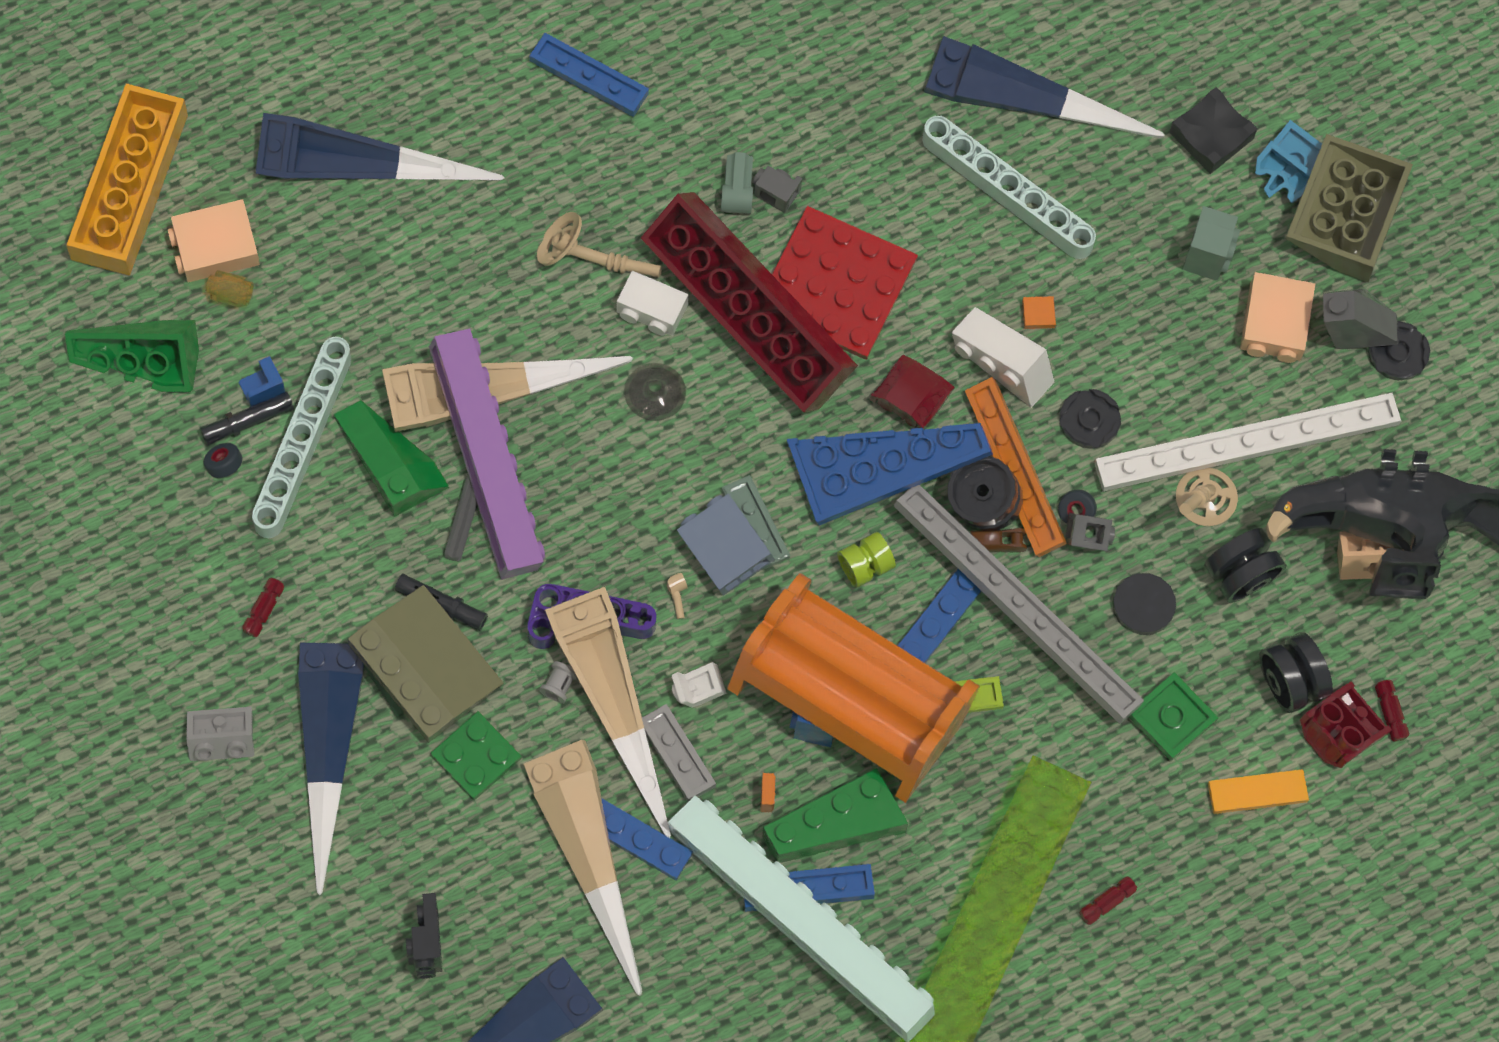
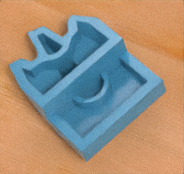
(1288, 161)

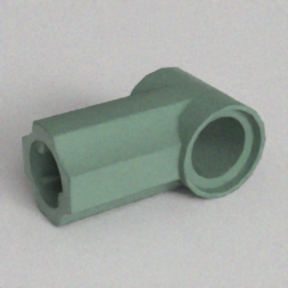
(737, 191)

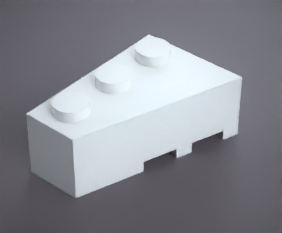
(1004, 355)

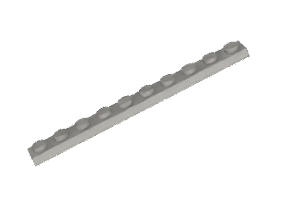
(1019, 603)

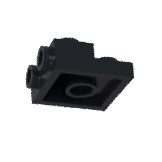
(425, 945)

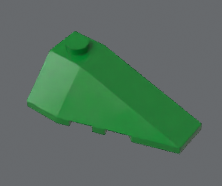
(151, 350)
(393, 462)

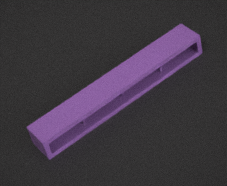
(486, 453)

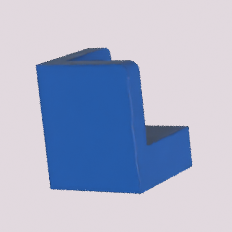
(262, 384)

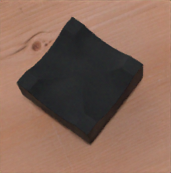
(1213, 131)

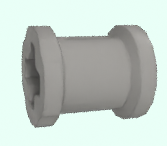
(558, 682)

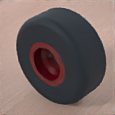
(226, 466)
(1076, 497)

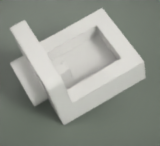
(698, 685)

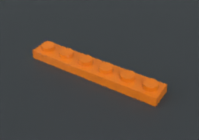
(1008, 447)

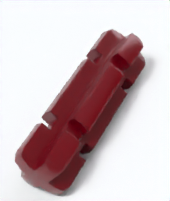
(263, 607)
(1392, 710)
(1108, 900)

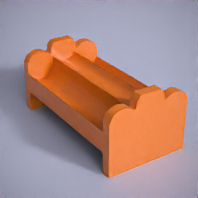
(853, 684)

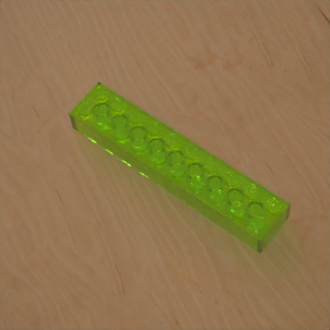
(1001, 901)

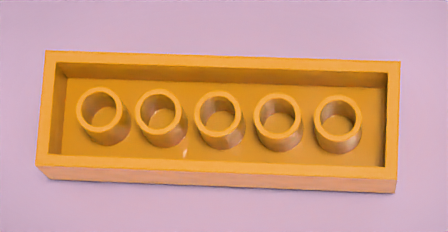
(127, 179)

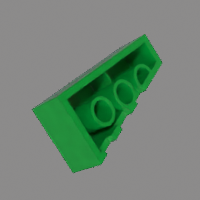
(841, 818)

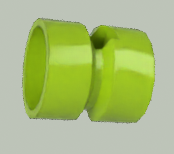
(864, 560)

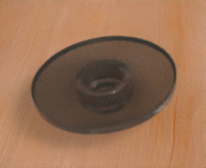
(650, 404)

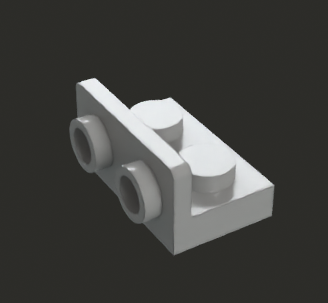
(220, 733)

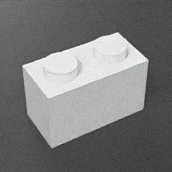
(652, 304)

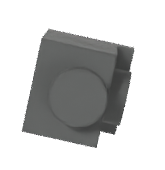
(776, 187)
(1076, 529)

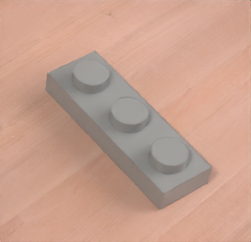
(677, 753)

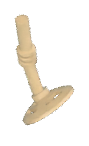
(567, 244)
(1204, 497)

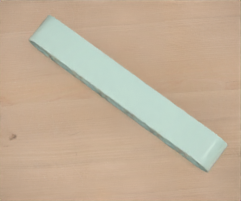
(1004, 174)
(302, 423)

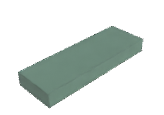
(753, 508)

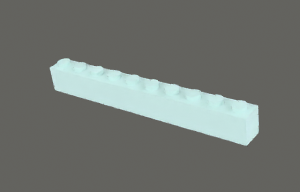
(802, 918)

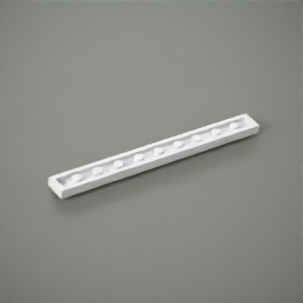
(1247, 442)

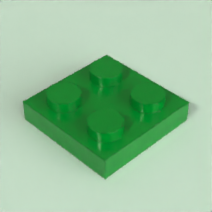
(1173, 716)
(476, 755)

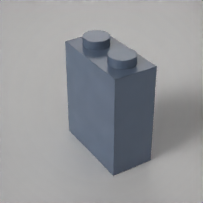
(725, 543)

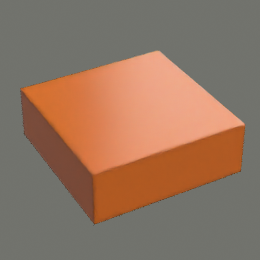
(1038, 312)
(767, 792)

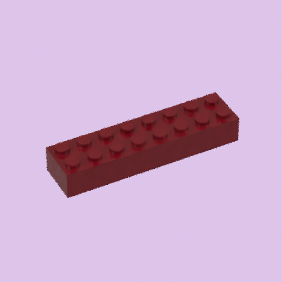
(749, 301)

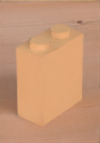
(213, 240)
(1277, 317)

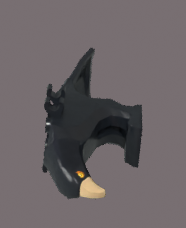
(1396, 509)

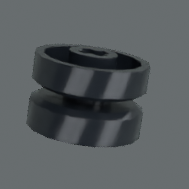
(995, 509)
(1245, 565)
(1296, 672)

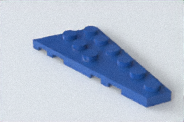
(871, 466)

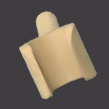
(676, 584)

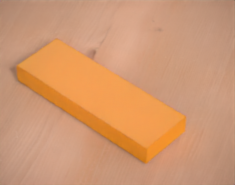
(1258, 791)

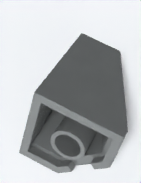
(1358, 319)

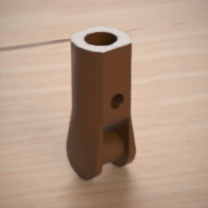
(993, 540)

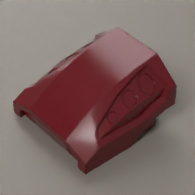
(912, 392)
(1342, 726)

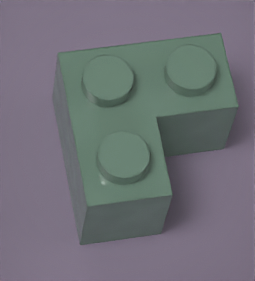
(1212, 244)

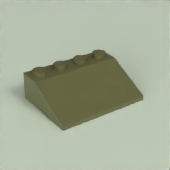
(1348, 206)
(424, 663)

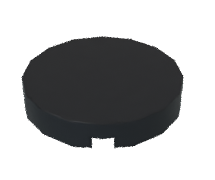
(1404, 359)
(1083, 426)
(1144, 603)

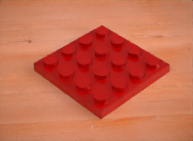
(844, 278)

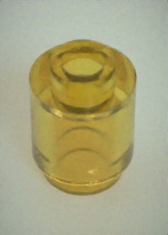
(229, 288)

